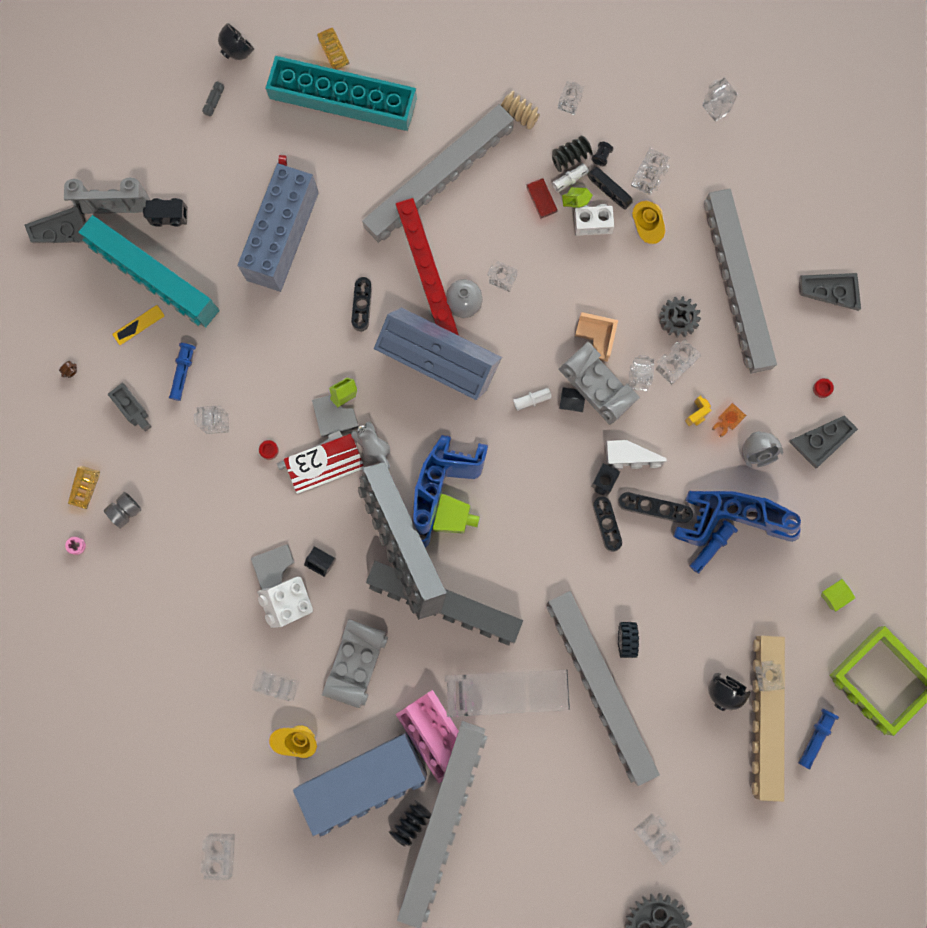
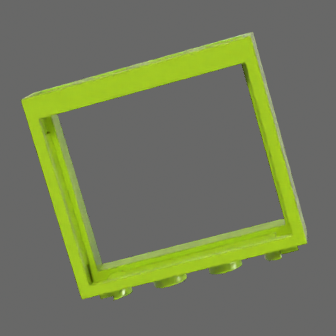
(854, 696)

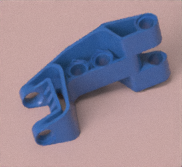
(444, 465)
(770, 517)

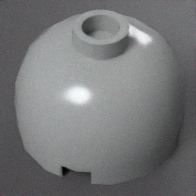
(464, 298)
(761, 449)

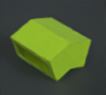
(576, 197)
(343, 391)
(838, 595)

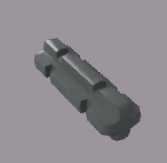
(213, 99)

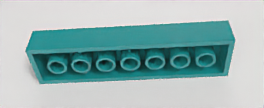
(341, 93)
(148, 272)

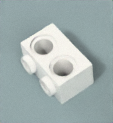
(594, 225)

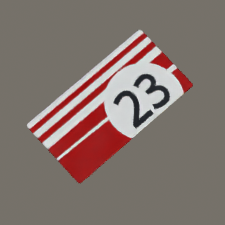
(323, 463)

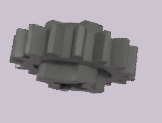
(684, 311)

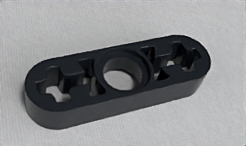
(610, 188)
(357, 291)
(598, 511)

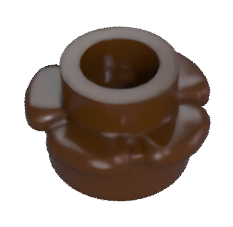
(68, 369)

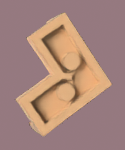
(600, 330)

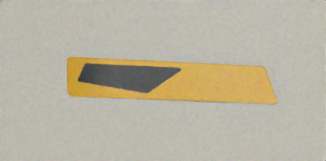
(138, 325)

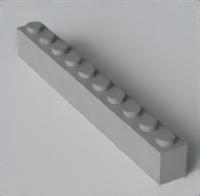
(441, 171)
(740, 281)
(603, 688)
(441, 824)

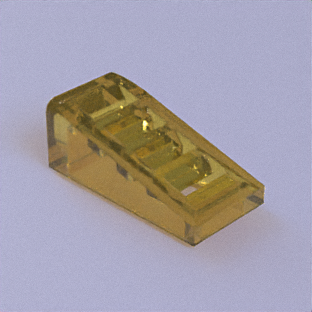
(328, 38)
(79, 477)

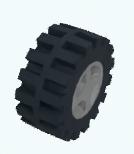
(628, 639)

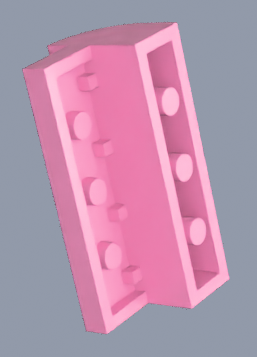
(430, 732)

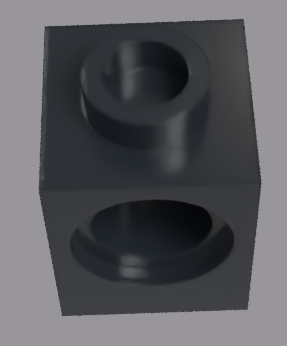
(609, 472)

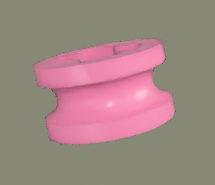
(69, 543)

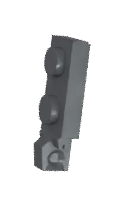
(129, 406)

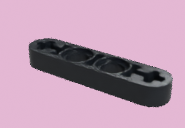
(655, 507)

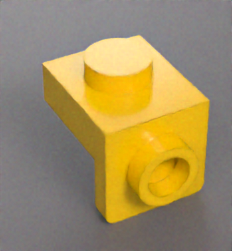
(698, 417)

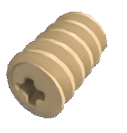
(520, 110)

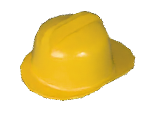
(649, 222)
(293, 741)

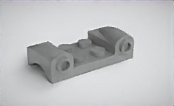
(129, 199)
(598, 384)
(354, 664)

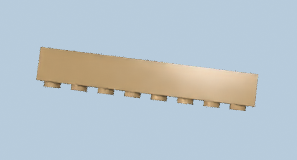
(769, 724)

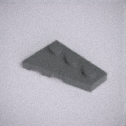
(57, 228)
(832, 289)
(824, 440)

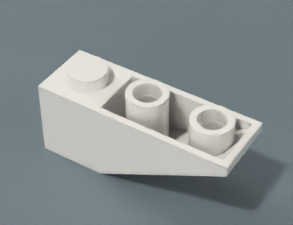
(625, 453)

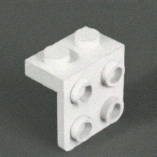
(285, 602)

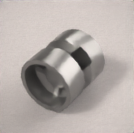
(120, 512)

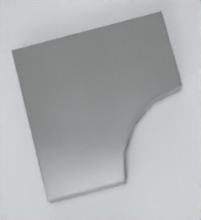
(333, 418)
(272, 565)

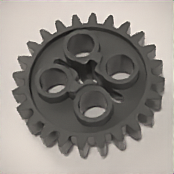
(646, 913)

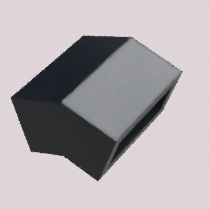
(571, 400)
(319, 561)

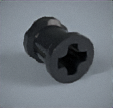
(606, 149)

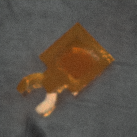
(730, 418)

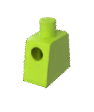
(453, 516)

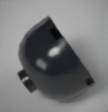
(233, 44)
(727, 693)

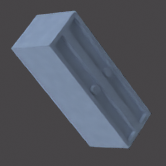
(278, 227)
(437, 353)
(360, 785)

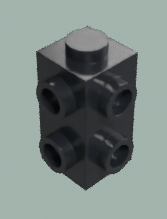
(165, 212)

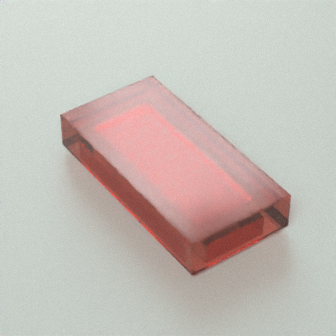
(541, 198)

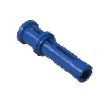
(183, 362)
(718, 540)
(822, 730)

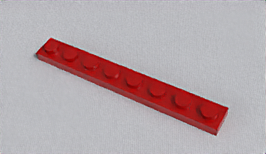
(426, 265)

